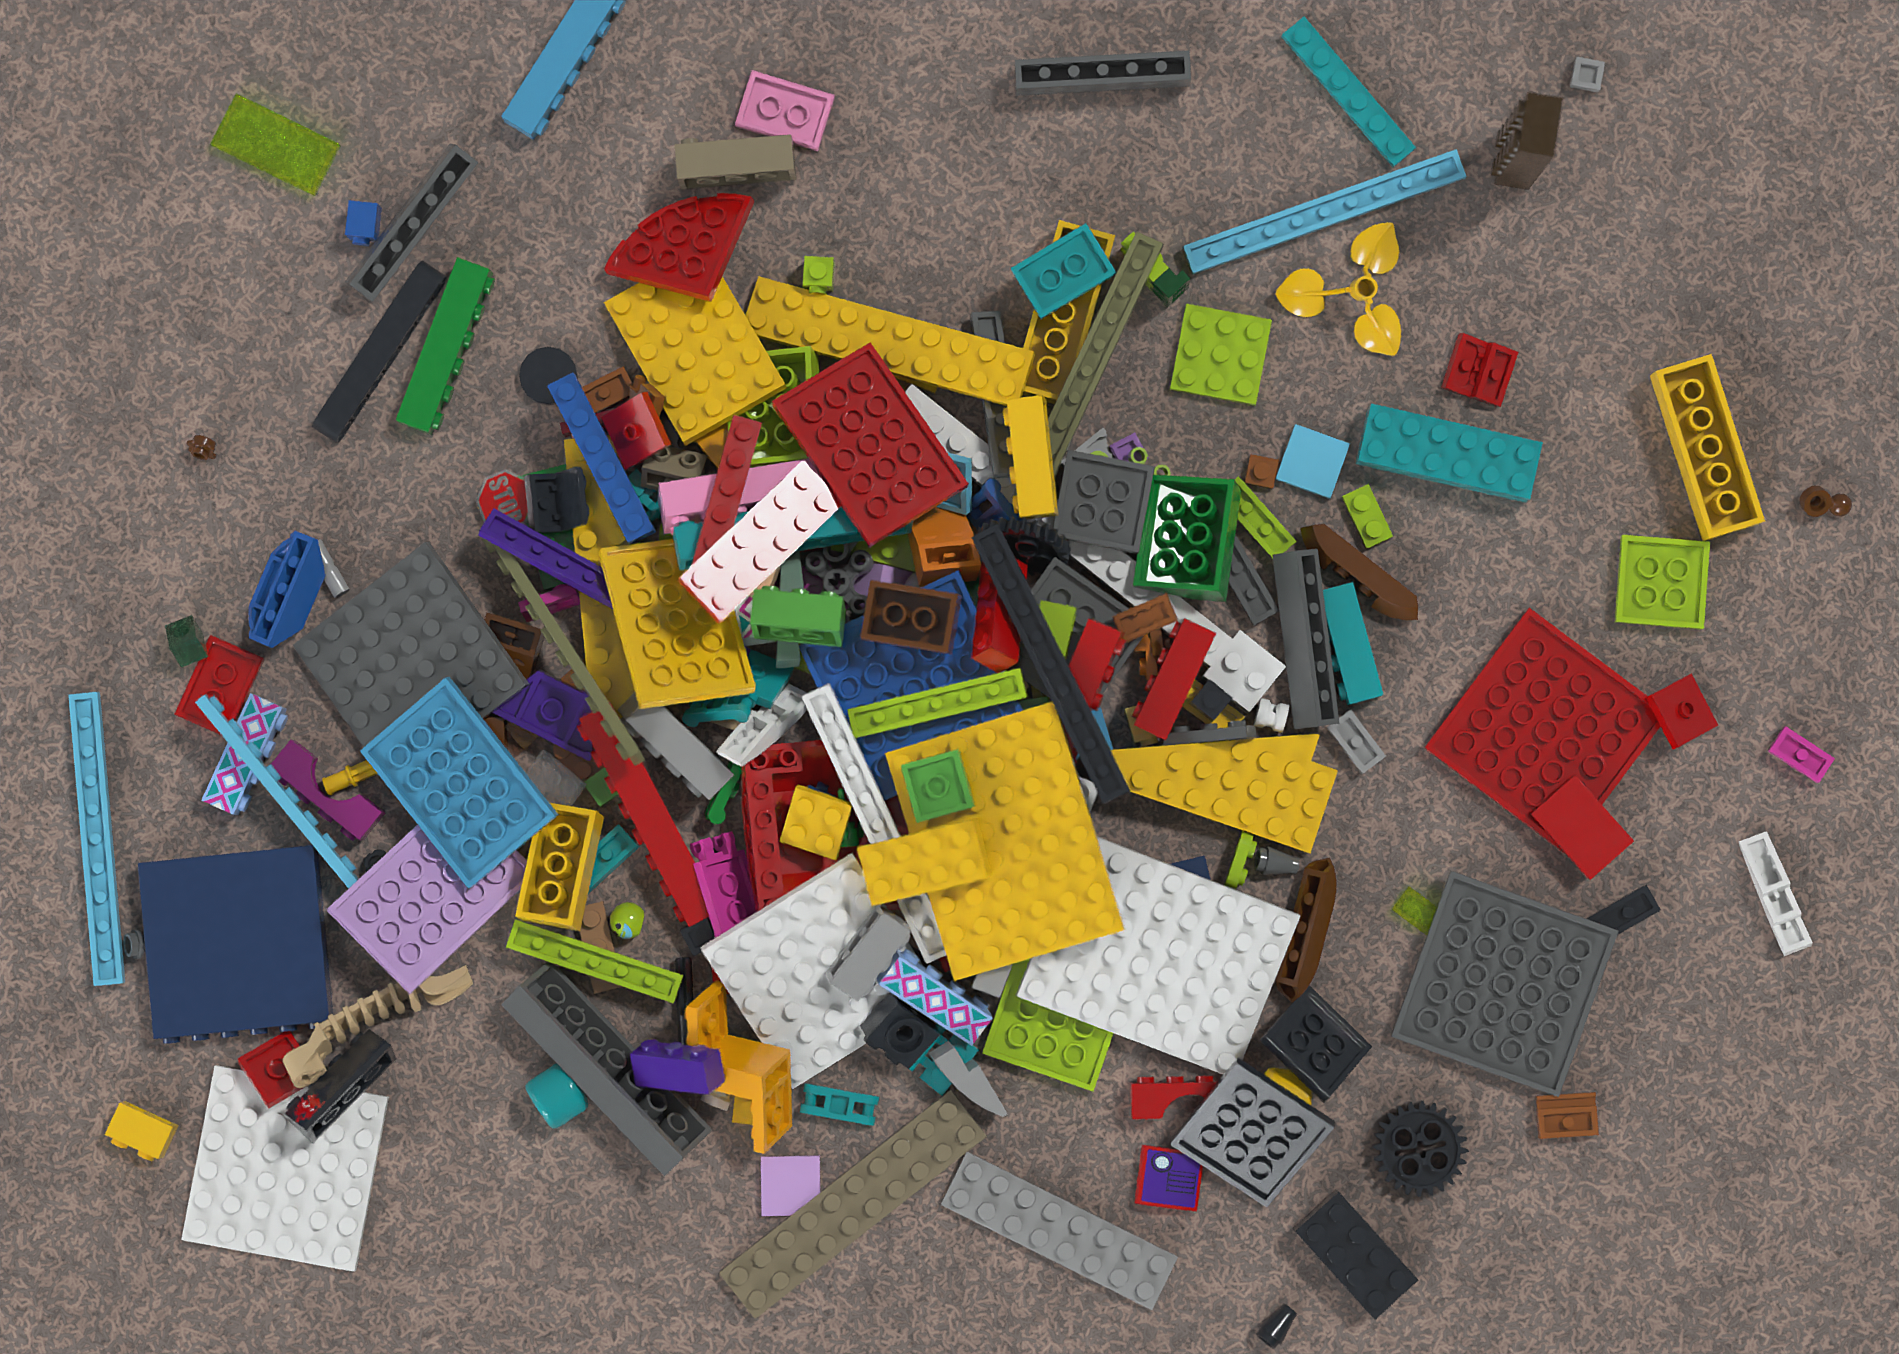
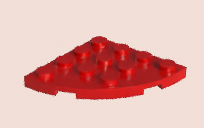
(684, 245)

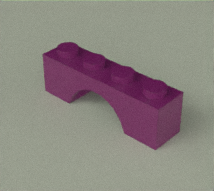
(298, 768)

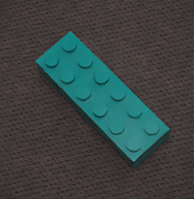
(1449, 453)

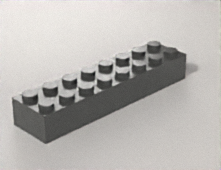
(601, 1065)

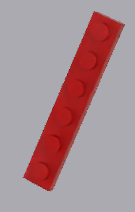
(728, 483)

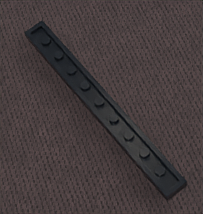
(1051, 664)

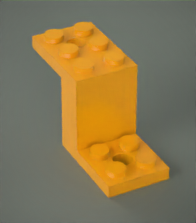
(749, 1066)

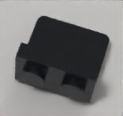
(556, 501)

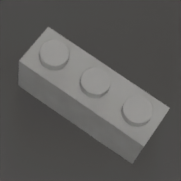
(868, 953)

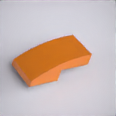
(1148, 664)

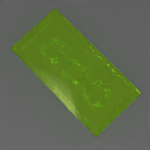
(275, 144)

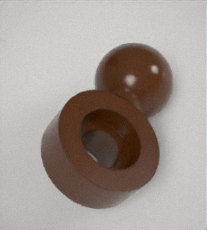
(1837, 504)

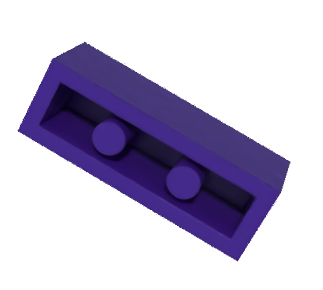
(677, 1067)

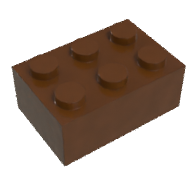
(911, 617)

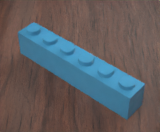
(559, 65)

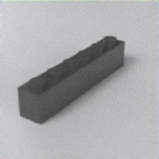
(1102, 73)
(411, 222)
(1306, 638)

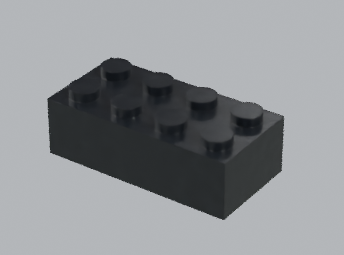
(1355, 1254)

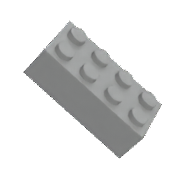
(678, 745)

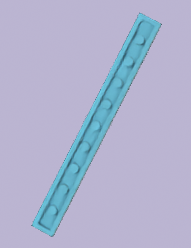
(1324, 211)
(286, 798)
(96, 838)

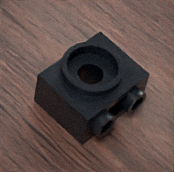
(903, 1045)

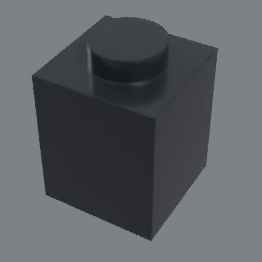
(1211, 700)

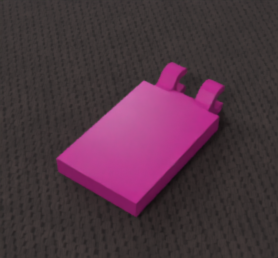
(723, 881)

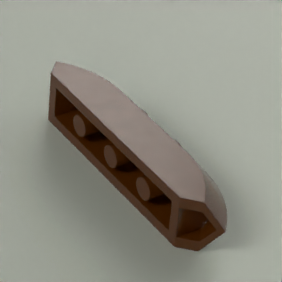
(1390, 595)
(1315, 908)

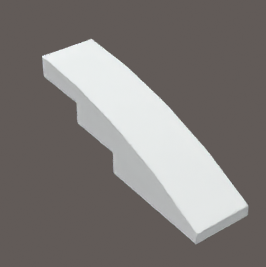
(764, 727)
(1775, 893)

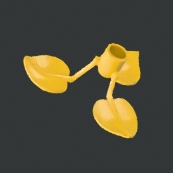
(1379, 252)

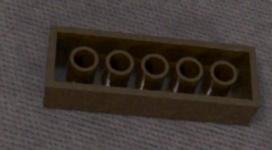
(1527, 141)

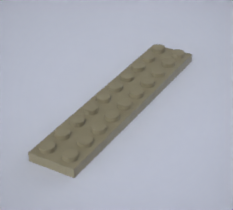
(852, 1204)

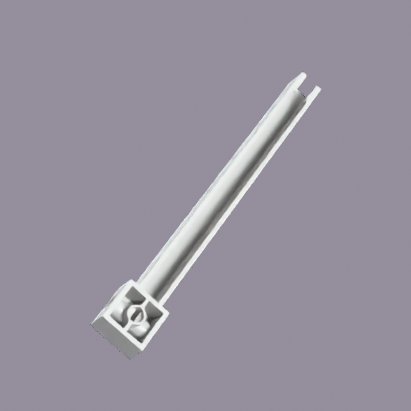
(1234, 664)

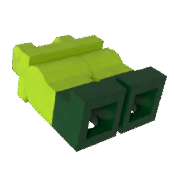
(1162, 279)

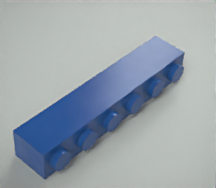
(601, 458)

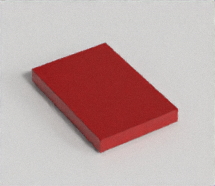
(225, 674)
(1582, 827)

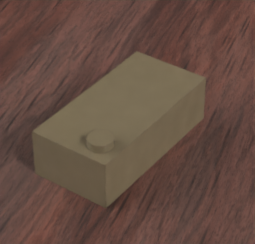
(734, 161)

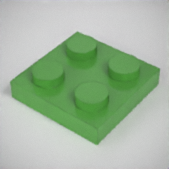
(938, 785)

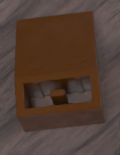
(519, 640)

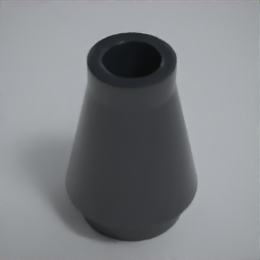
(1276, 1327)

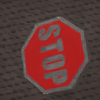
(505, 493)

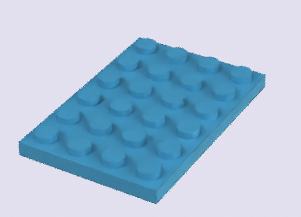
(459, 782)

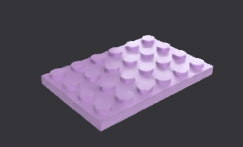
(417, 910)

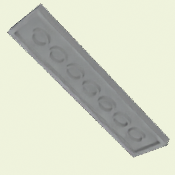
(1059, 1230)

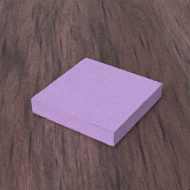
(788, 1183)

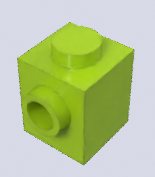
(818, 274)

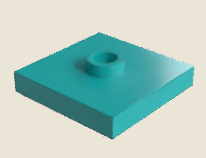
(767, 678)

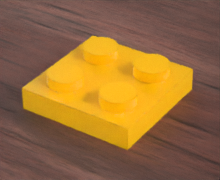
(816, 822)

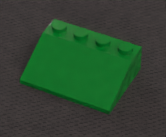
(1188, 537)

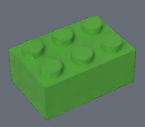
(798, 616)

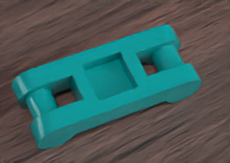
(720, 709)
(839, 1104)

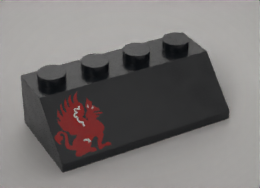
(340, 1085)

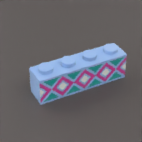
(232, 777)
(935, 997)

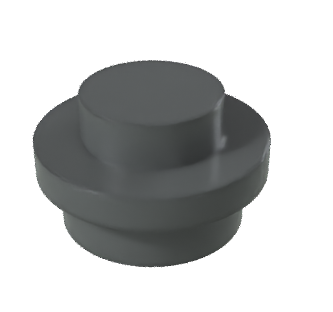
(134, 944)

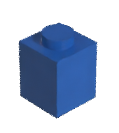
(363, 222)

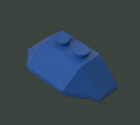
(286, 590)

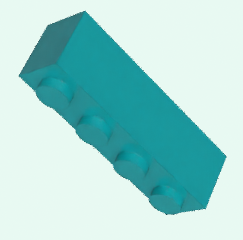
(1350, 646)

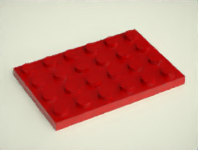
(870, 444)

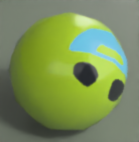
(627, 920)

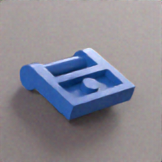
(1001, 506)

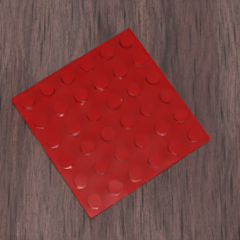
(1540, 718)

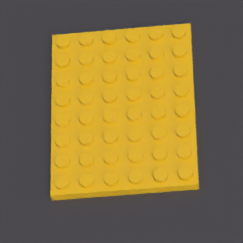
(1038, 838)

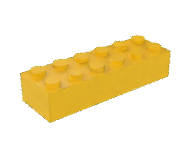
(1062, 333)
(1707, 447)

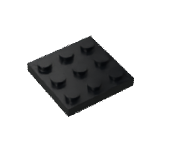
(1316, 1044)

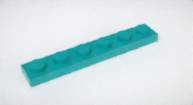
(1348, 92)

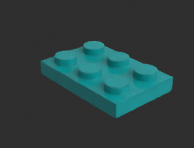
(1063, 271)

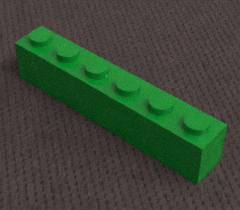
(445, 345)

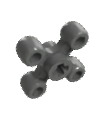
(847, 575)

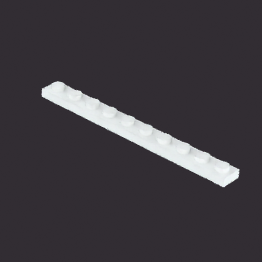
(869, 806)

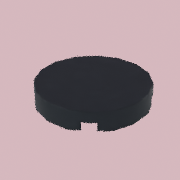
(543, 368)

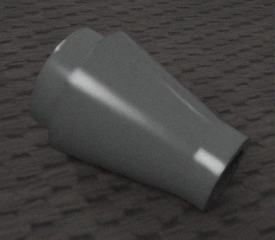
(1275, 862)

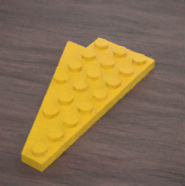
(1245, 783)

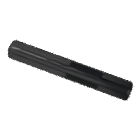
(683, 966)

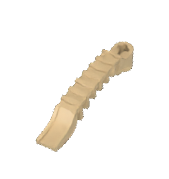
(306, 1062)

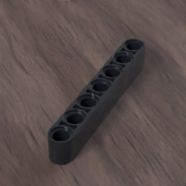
(379, 351)

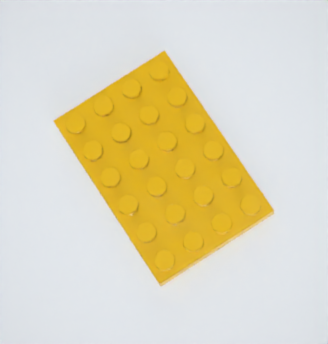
(696, 355)
(667, 636)

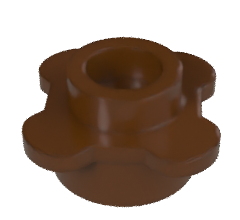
(202, 447)

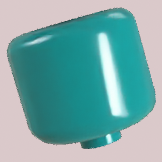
(556, 1096)

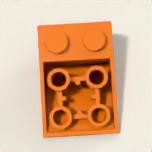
(942, 546)

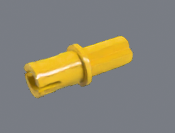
(348, 777)

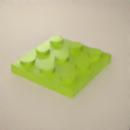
(1220, 354)
(1662, 582)

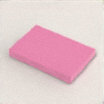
(784, 108)

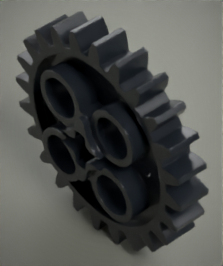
(1032, 543)
(1414, 1122)

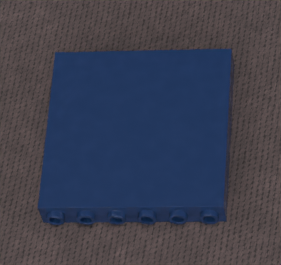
(235, 943)

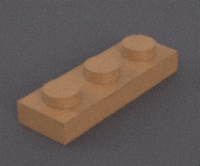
(596, 931)

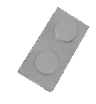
(1356, 742)

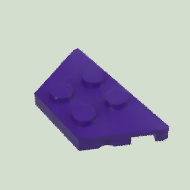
(550, 711)

